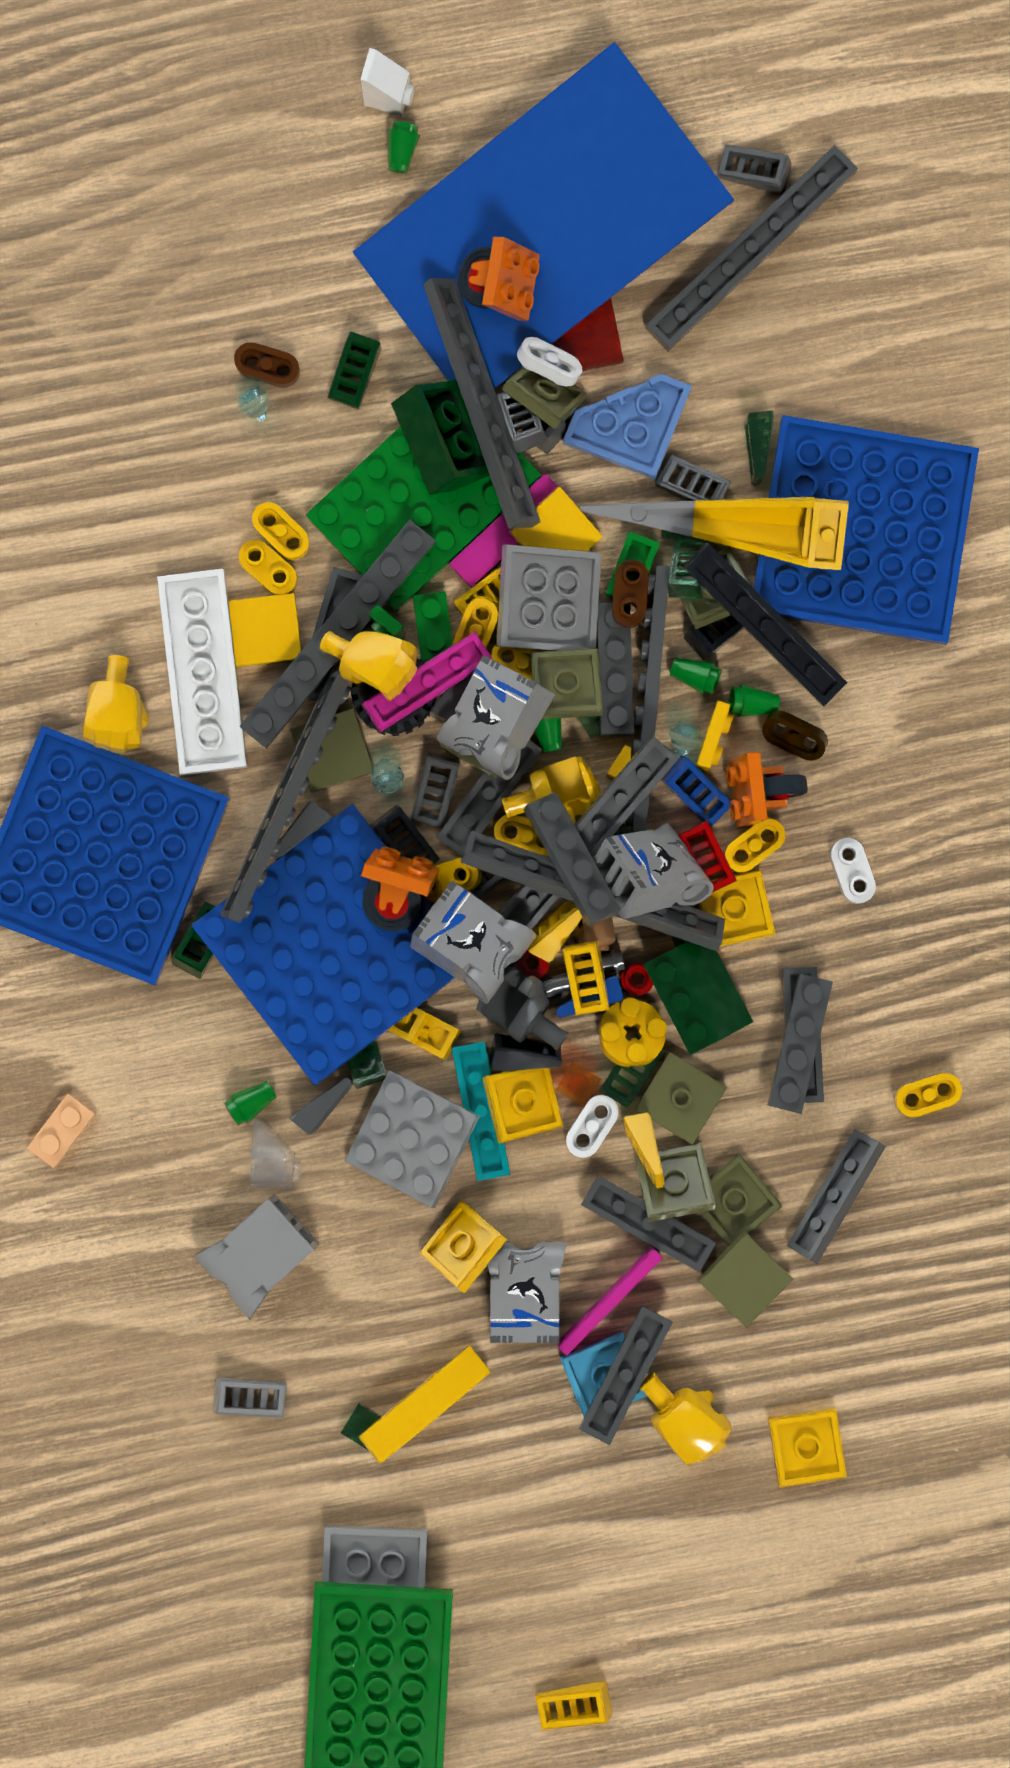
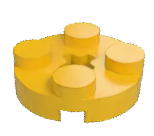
(650, 1029)

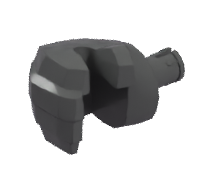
(521, 1009)

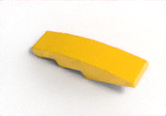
(424, 1404)

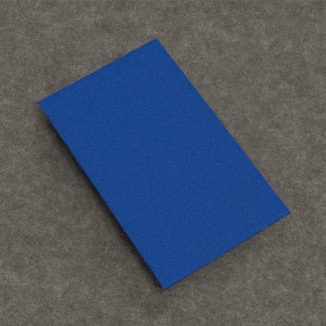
(584, 180)

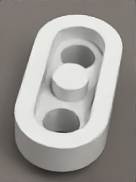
(549, 361)
(849, 871)
(592, 1126)

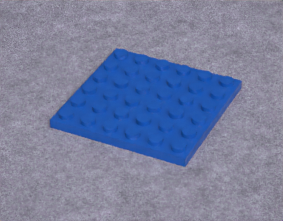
(900, 535)
(103, 854)
(314, 957)

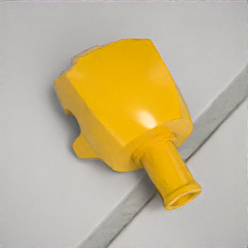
(374, 659)
(114, 711)
(568, 778)
(687, 1420)

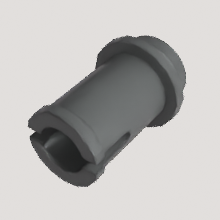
(611, 961)
(557, 984)

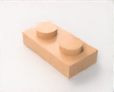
(61, 1130)

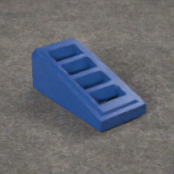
(688, 799)
(614, 995)

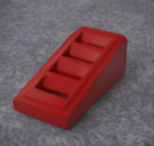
(716, 852)

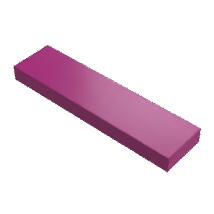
(486, 550)
(428, 682)
(609, 1300)

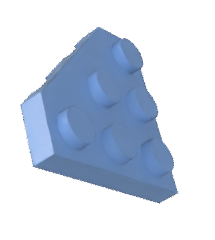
(631, 425)

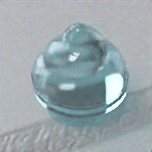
(254, 403)
(685, 737)
(387, 776)

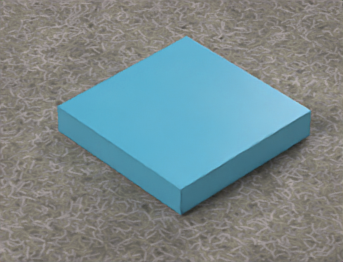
(588, 1367)

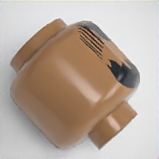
(601, 931)

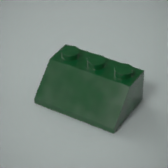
(440, 436)
(698, 995)

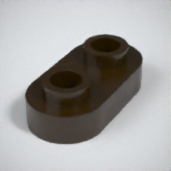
(795, 735)

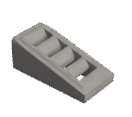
(234, 1409)

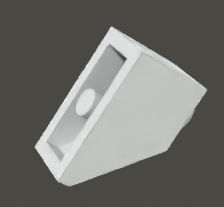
(385, 84)

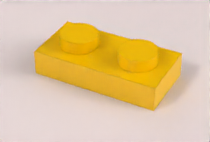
(719, 723)

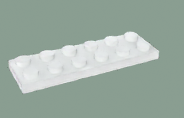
(202, 672)

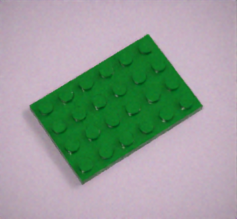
(386, 492)
(378, 1676)

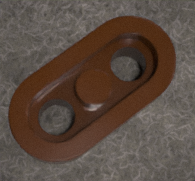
(268, 364)
(630, 593)

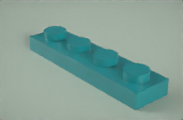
(488, 1155)

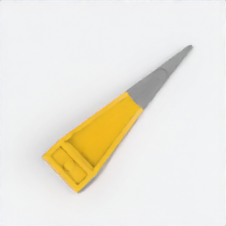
(788, 529)

